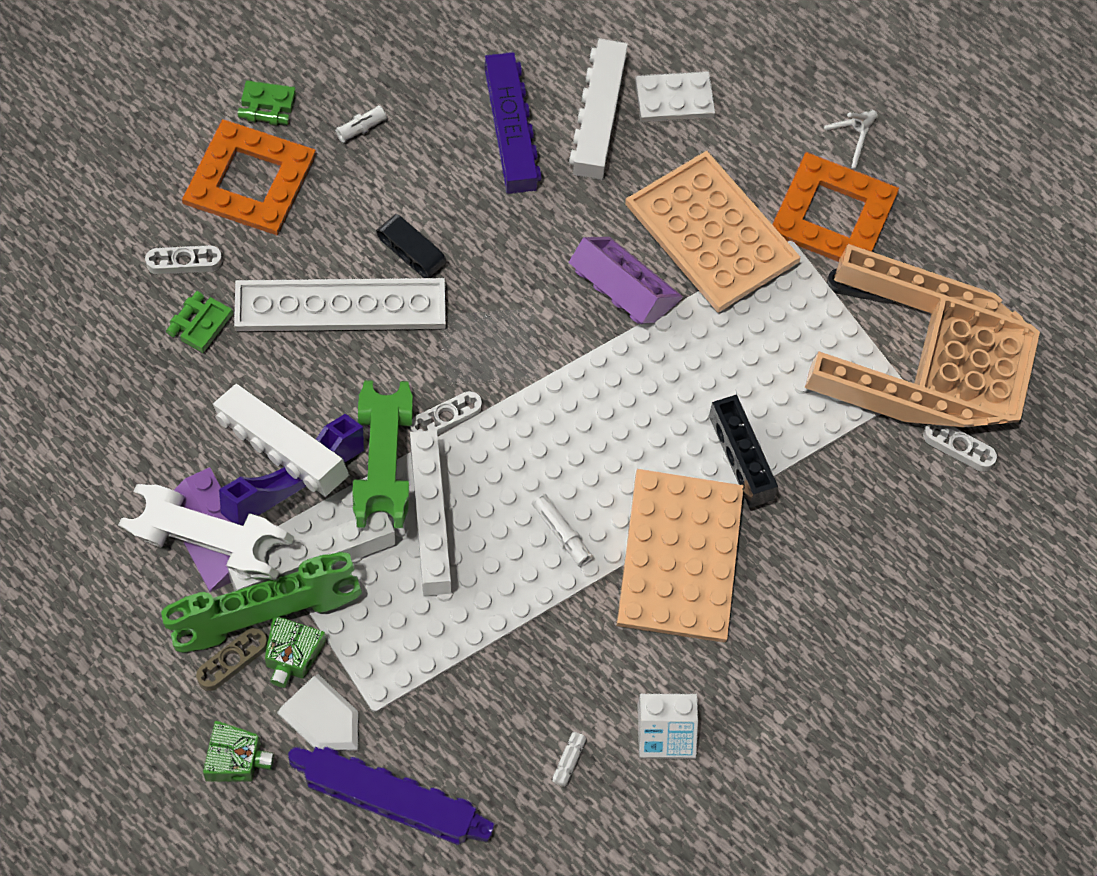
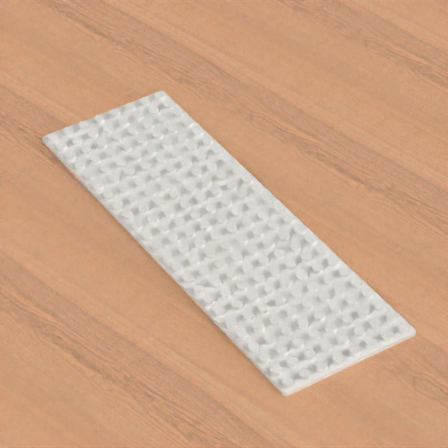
(579, 442)

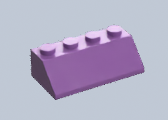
(624, 279)
(202, 496)

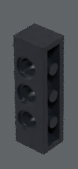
(743, 451)

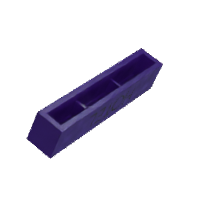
(511, 123)

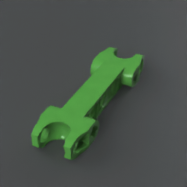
(381, 488)
(212, 618)

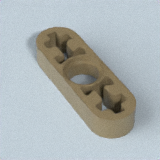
(211, 667)

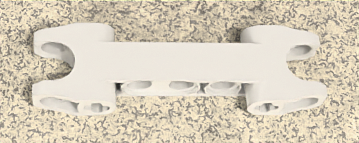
(243, 544)

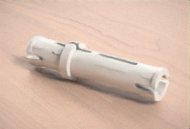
(568, 538)

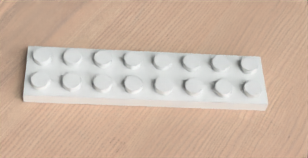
(339, 304)

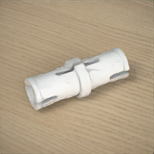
(361, 124)

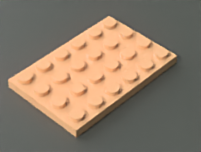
(712, 231)
(680, 556)

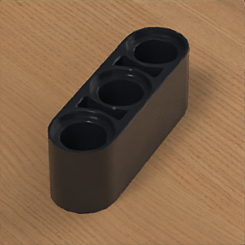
(411, 246)

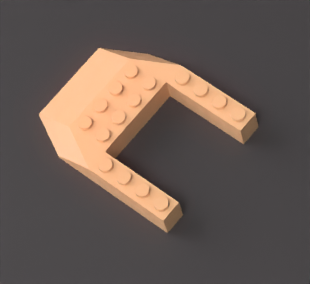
(972, 357)

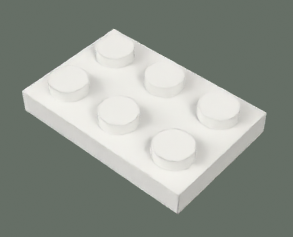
(674, 96)

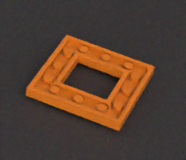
(818, 171)
(266, 215)

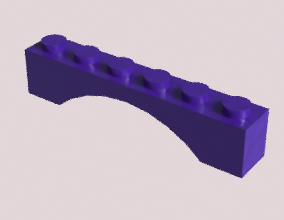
(261, 493)

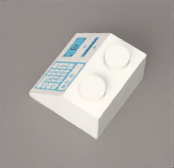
(667, 726)

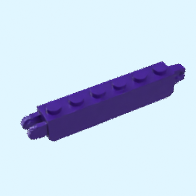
(390, 796)

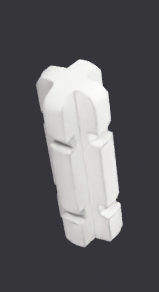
(569, 759)

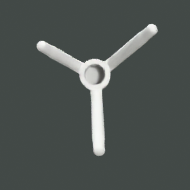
(861, 123)

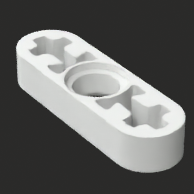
(176, 252)
(459, 401)
(963, 456)

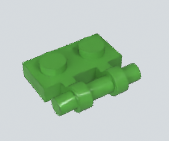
(269, 97)
(204, 326)

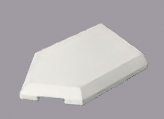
(322, 716)

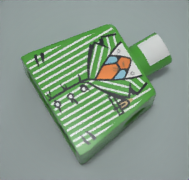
(291, 649)
(234, 755)

